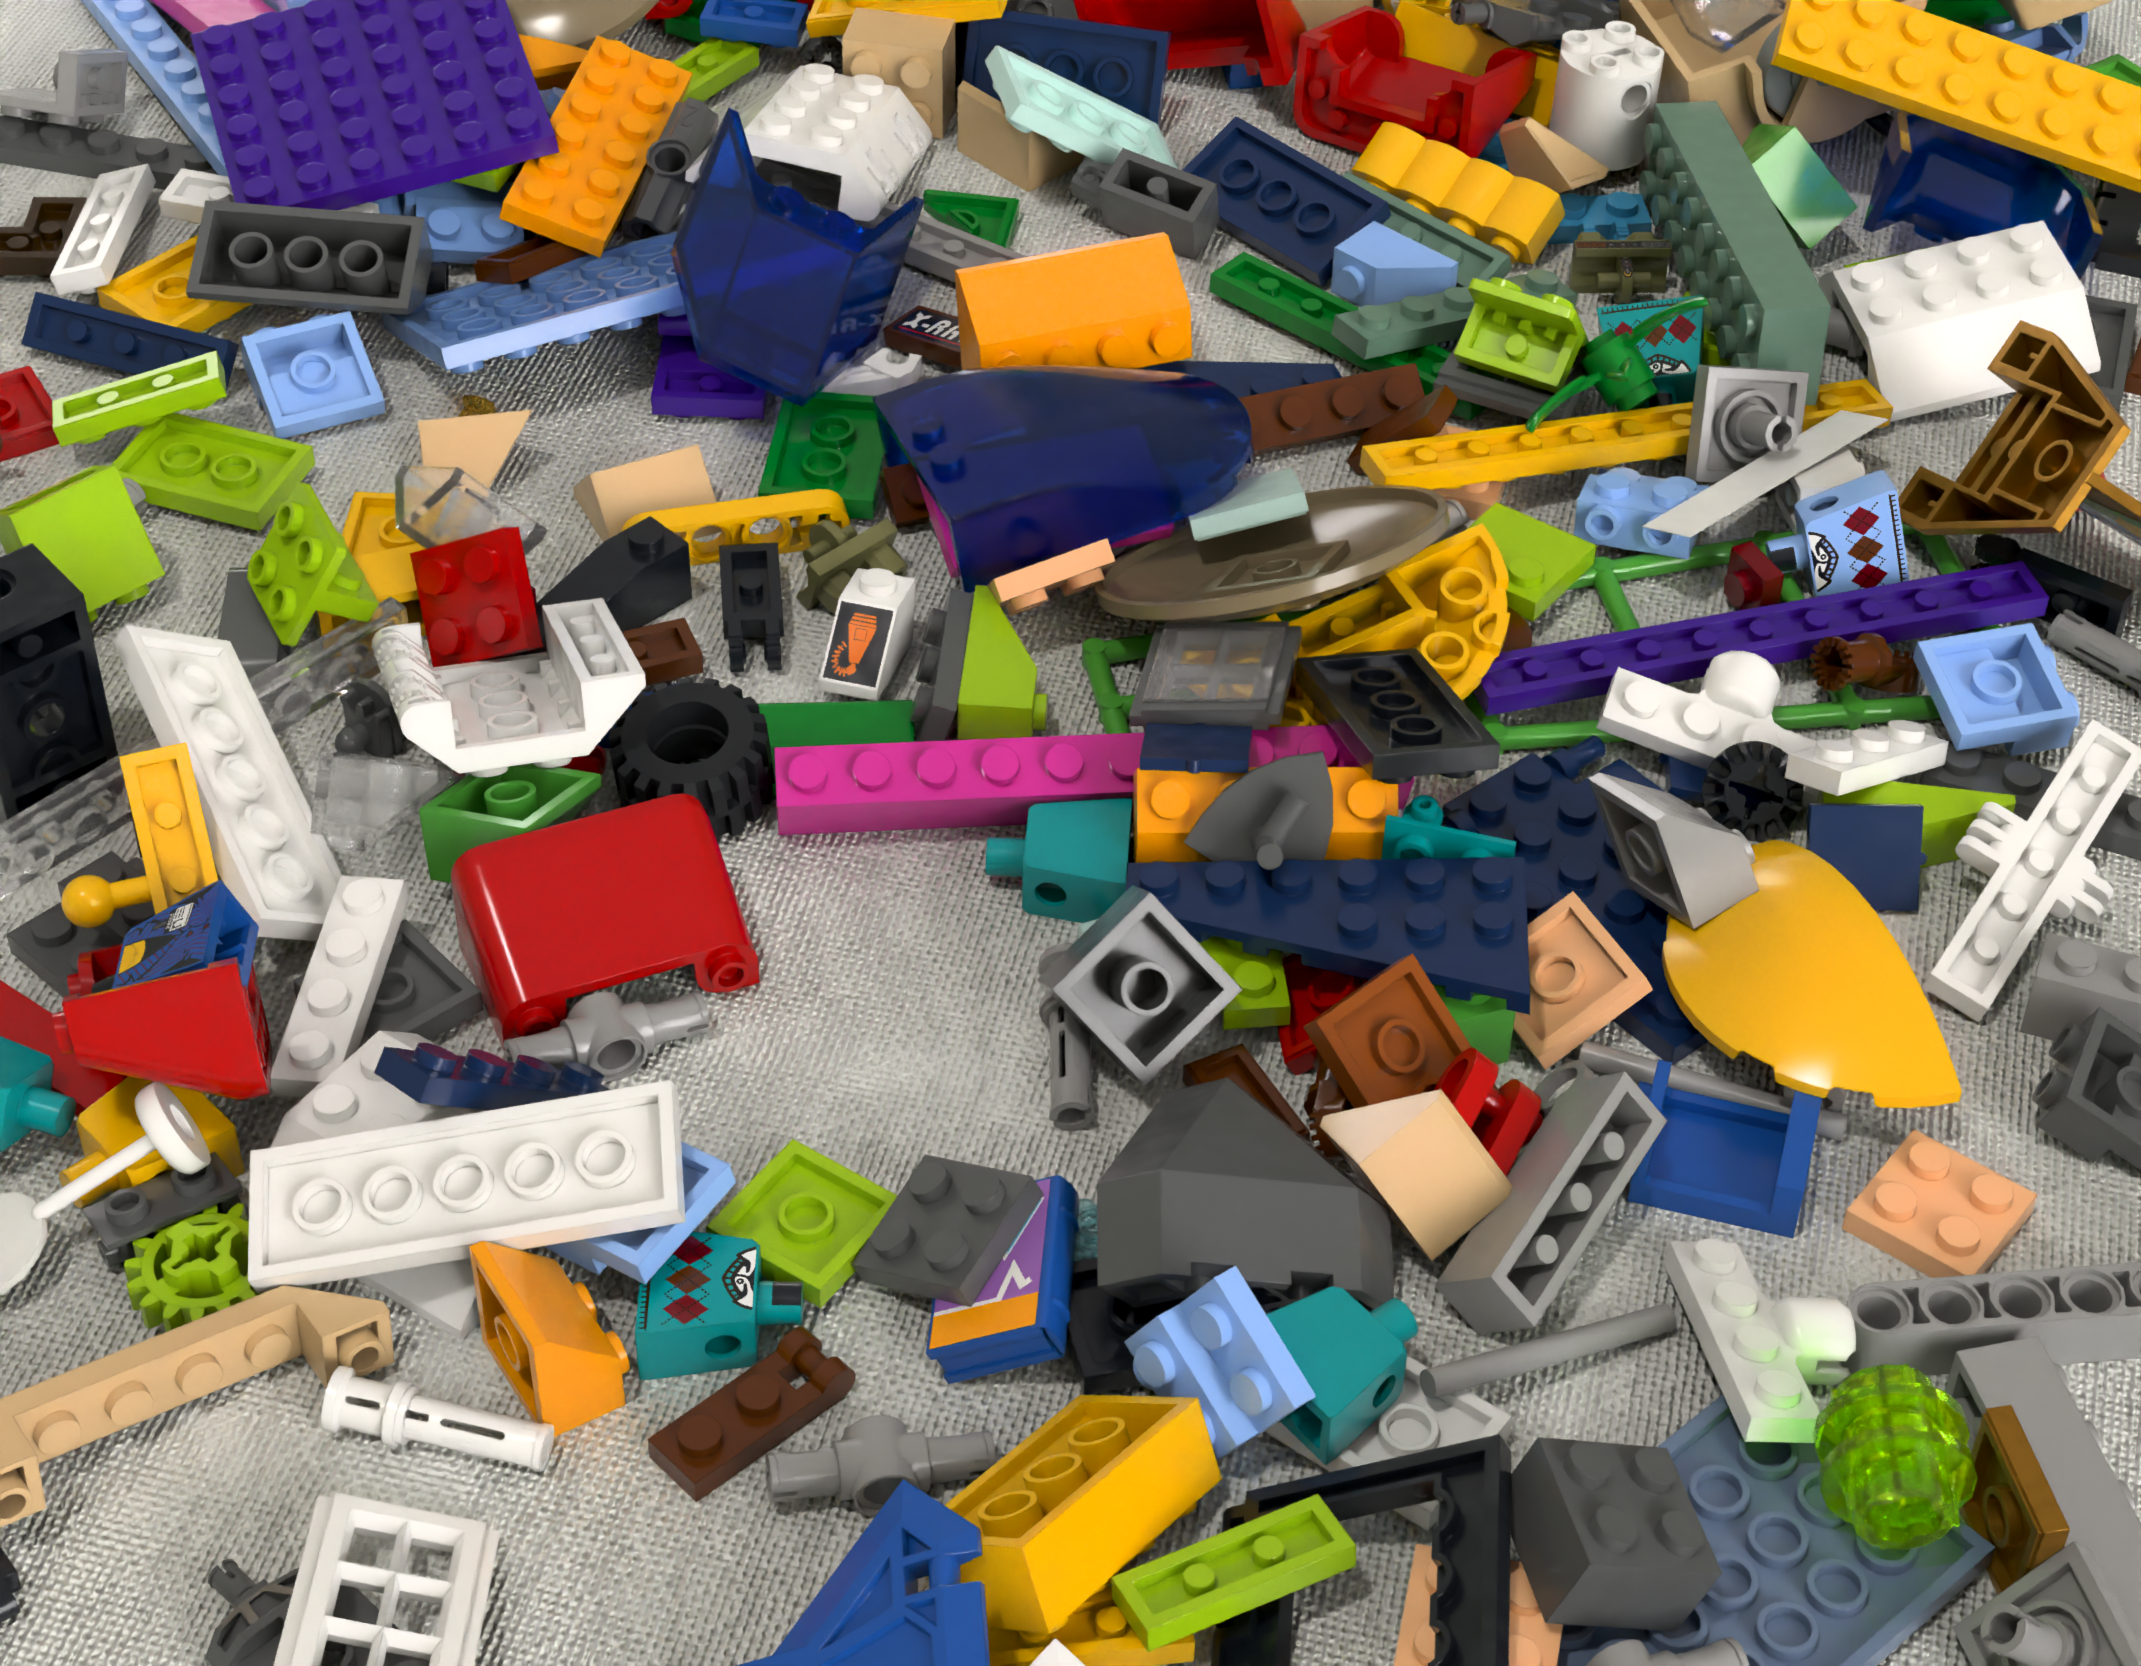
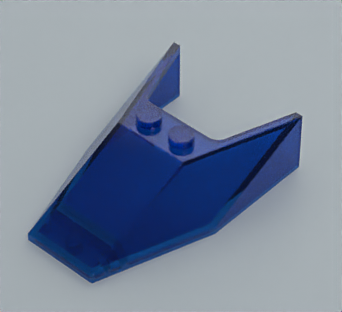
(1972, 187)
(777, 281)

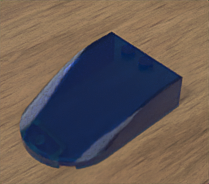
(1062, 456)

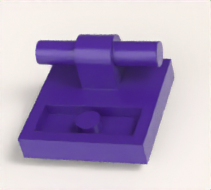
(694, 388)

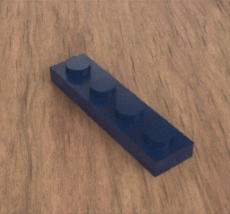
(116, 338)
(482, 1078)

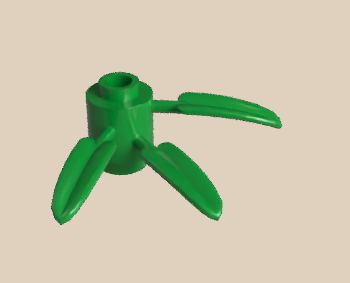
(1617, 366)

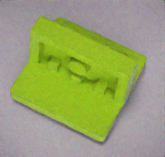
(1521, 334)
(307, 569)

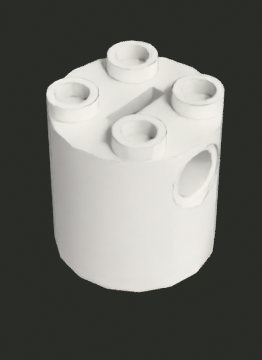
(1606, 92)

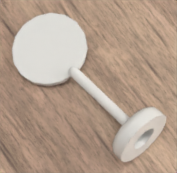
(167, 1130)

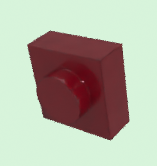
(1752, 578)

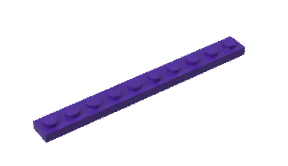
(1774, 632)

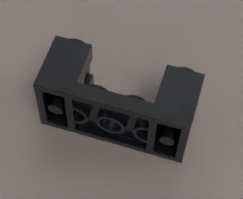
(50, 684)

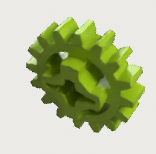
(200, 1265)

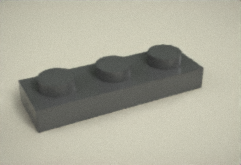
(941, 667)

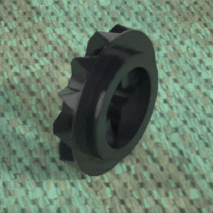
(1740, 764)

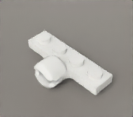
(1695, 728)
(1759, 1346)

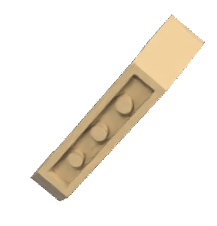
(179, 1369)

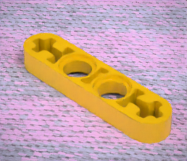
(738, 516)

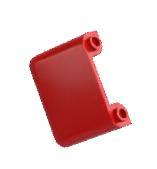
(1215, 31)
(1357, 78)
(597, 910)
(173, 1030)

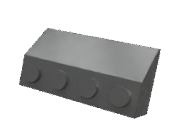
(310, 258)

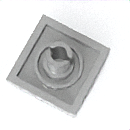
(1742, 417)
(2053, 1618)

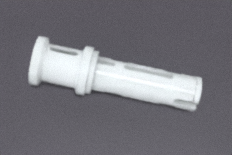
(398, 1422)

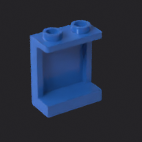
(1727, 1158)

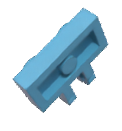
(1611, 215)

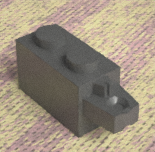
(1150, 198)

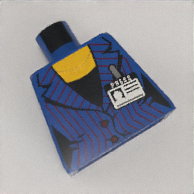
(187, 938)

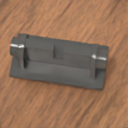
(158, 1203)

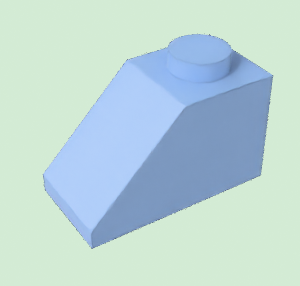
(1385, 267)

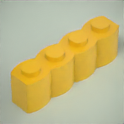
(1463, 191)

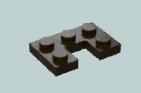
(40, 241)

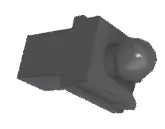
(369, 721)

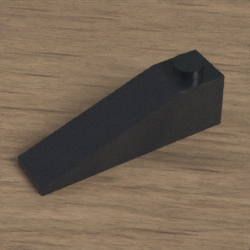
(635, 573)

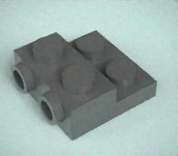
(53, 944)
(2095, 1089)

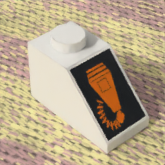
(869, 633)

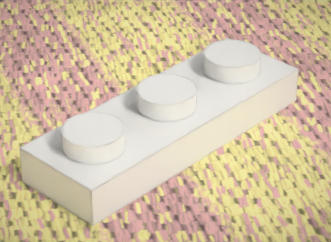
(1867, 758)

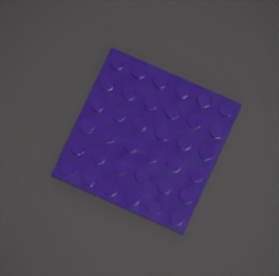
(369, 99)

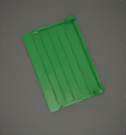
(836, 724)

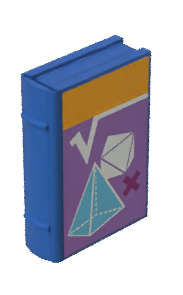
(1024, 1304)

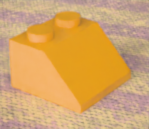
(546, 1337)

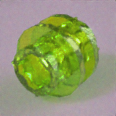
(1894, 1457)

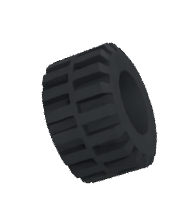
(693, 724)

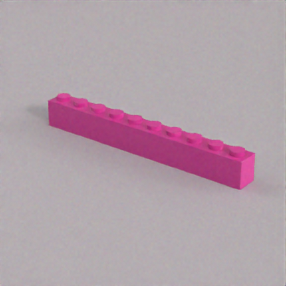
(985, 778)

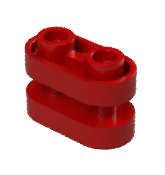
(1506, 1116)

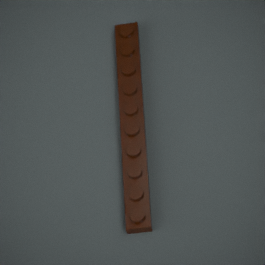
(1278, 423)

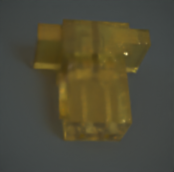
(476, 406)

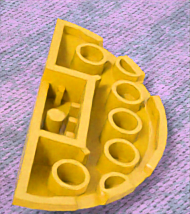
(1439, 601)
(1811, 987)

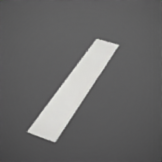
(1764, 474)

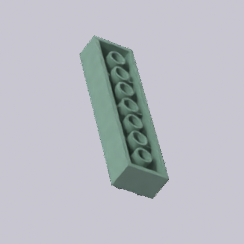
(1732, 243)

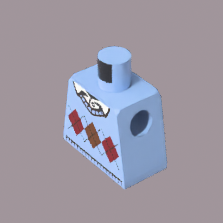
(1846, 538)

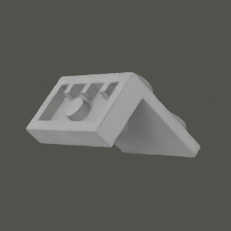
(86, 85)

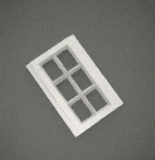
(325, 1568)

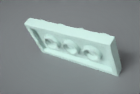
(1071, 114)

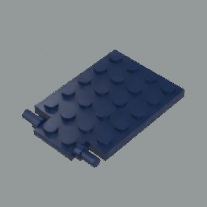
(1571, 851)

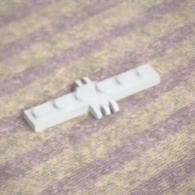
(2033, 870)

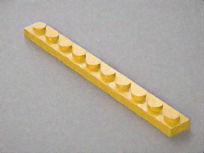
(1573, 442)

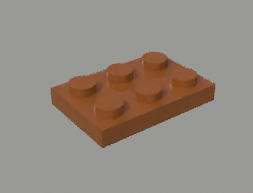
(1388, 1036)

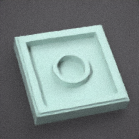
(1251, 505)

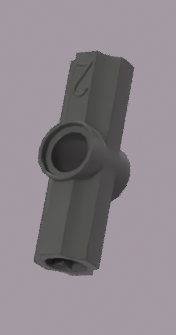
(663, 183)

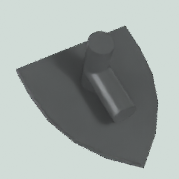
(1270, 814)

